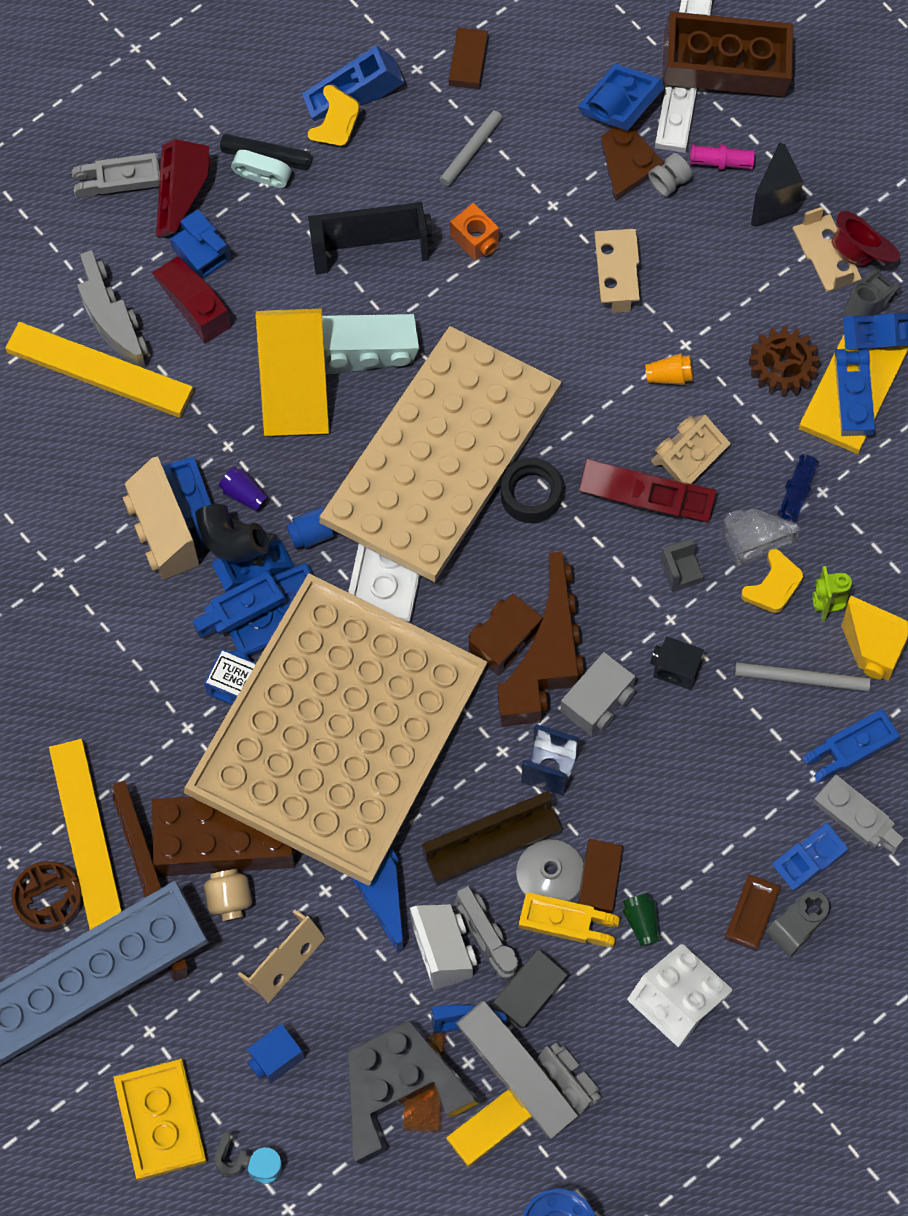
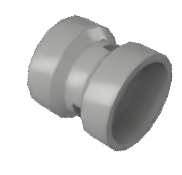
(670, 174)

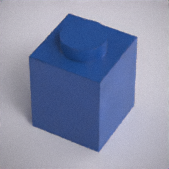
(274, 1054)

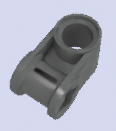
(871, 295)
(795, 926)

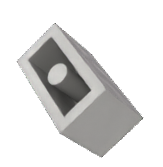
(598, 694)

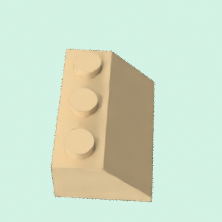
(160, 521)

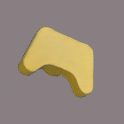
(339, 119)
(777, 586)

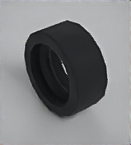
(536, 467)

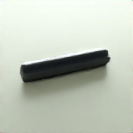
(290, 156)

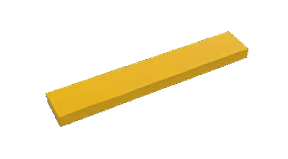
(99, 369)
(85, 832)

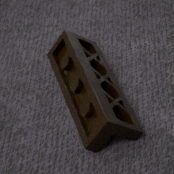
(491, 838)

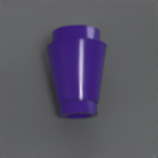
(241, 488)

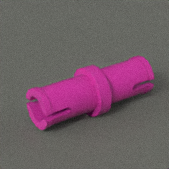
(722, 157)

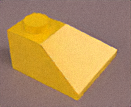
(874, 638)

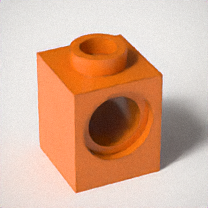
(472, 221)

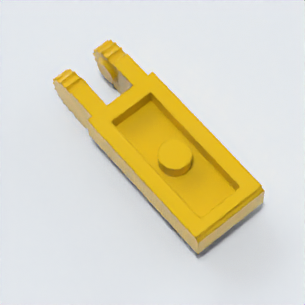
(565, 920)

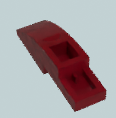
(647, 490)

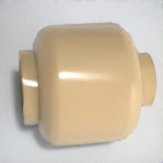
(227, 894)

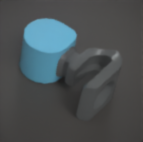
(262, 1166)

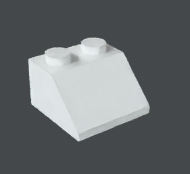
(442, 945)

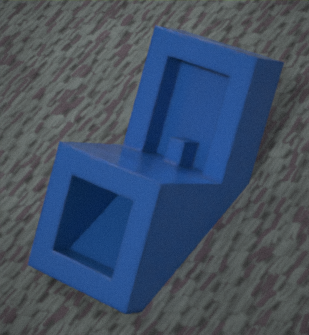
(876, 331)
(235, 574)

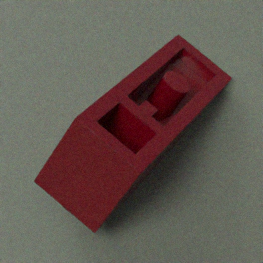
(182, 174)
(193, 299)

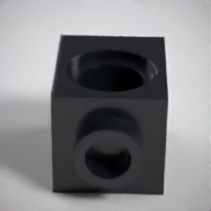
(677, 662)

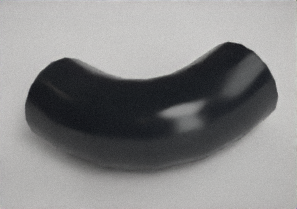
(227, 542)

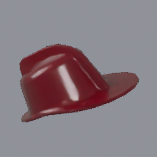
(860, 242)

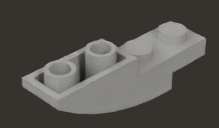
(108, 316)

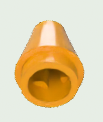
(670, 370)

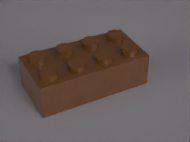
(727, 54)
(202, 840)

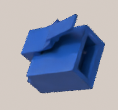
(200, 245)

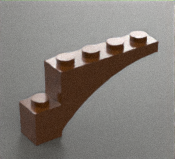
(551, 657)

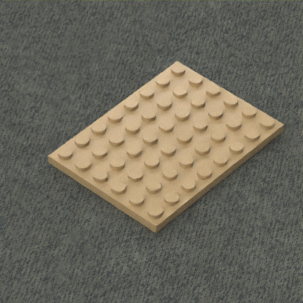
(336, 729)

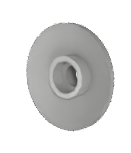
(560, 885)

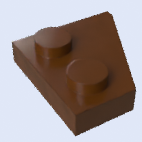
(627, 159)

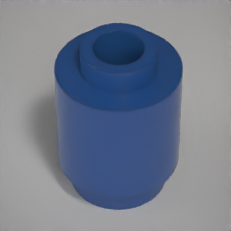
(307, 530)

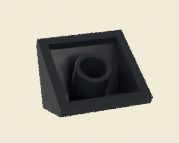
(779, 189)

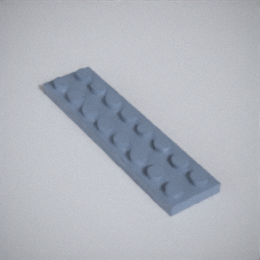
(96, 968)

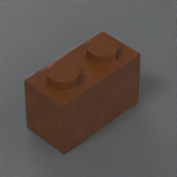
(505, 633)

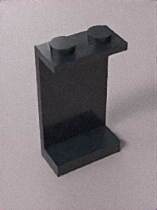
(369, 228)

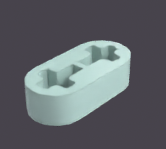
(261, 168)

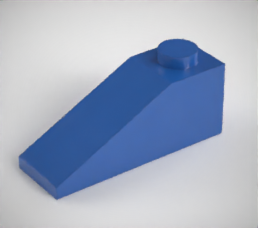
(363, 79)
(383, 899)

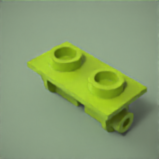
(831, 592)

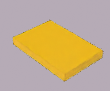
(159, 1119)

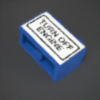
(228, 675)

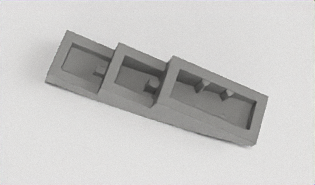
(516, 1069)

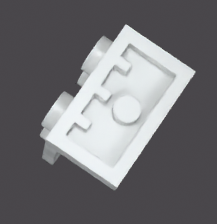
(678, 994)

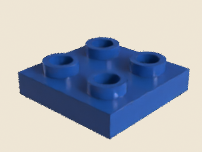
(621, 96)

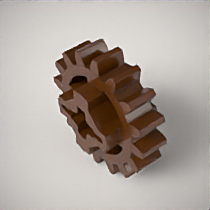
(788, 374)

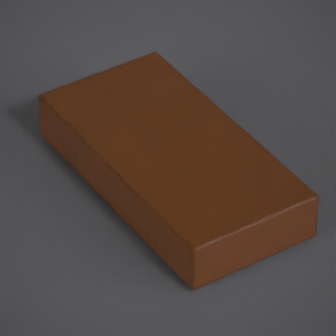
(468, 58)
(600, 875)
(752, 912)

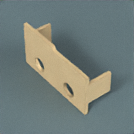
(822, 252)
(618, 266)
(285, 959)

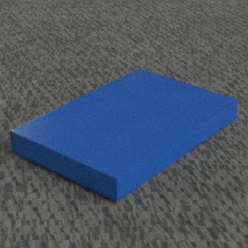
(255, 634)

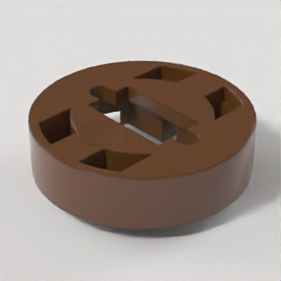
(41, 883)

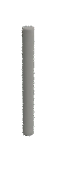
(802, 677)

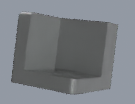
(681, 565)

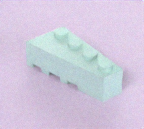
(368, 341)

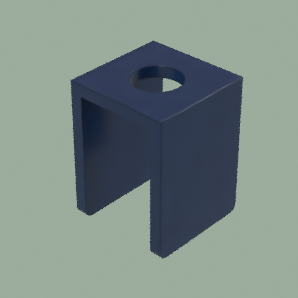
(553, 746)

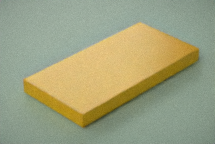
(292, 372)
(823, 411)

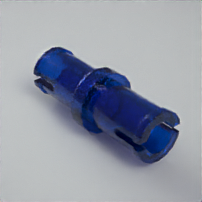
(798, 488)

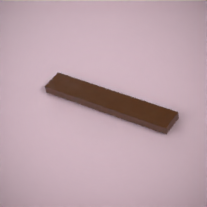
(140, 856)

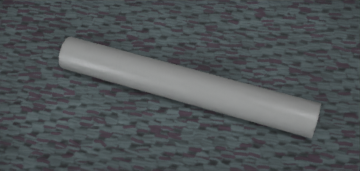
(470, 148)

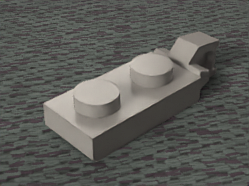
(858, 815)

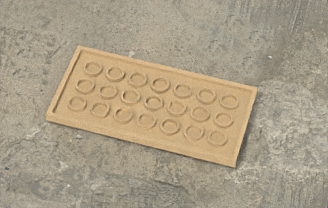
(440, 453)

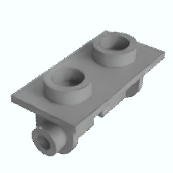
(558, 1067)

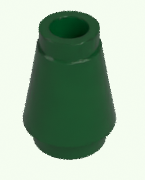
(642, 918)

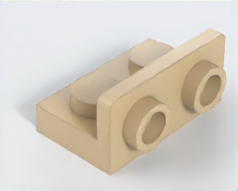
(691, 449)

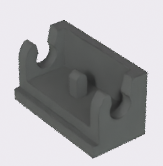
(528, 989)

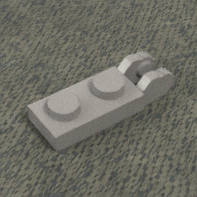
(117, 175)
(486, 935)

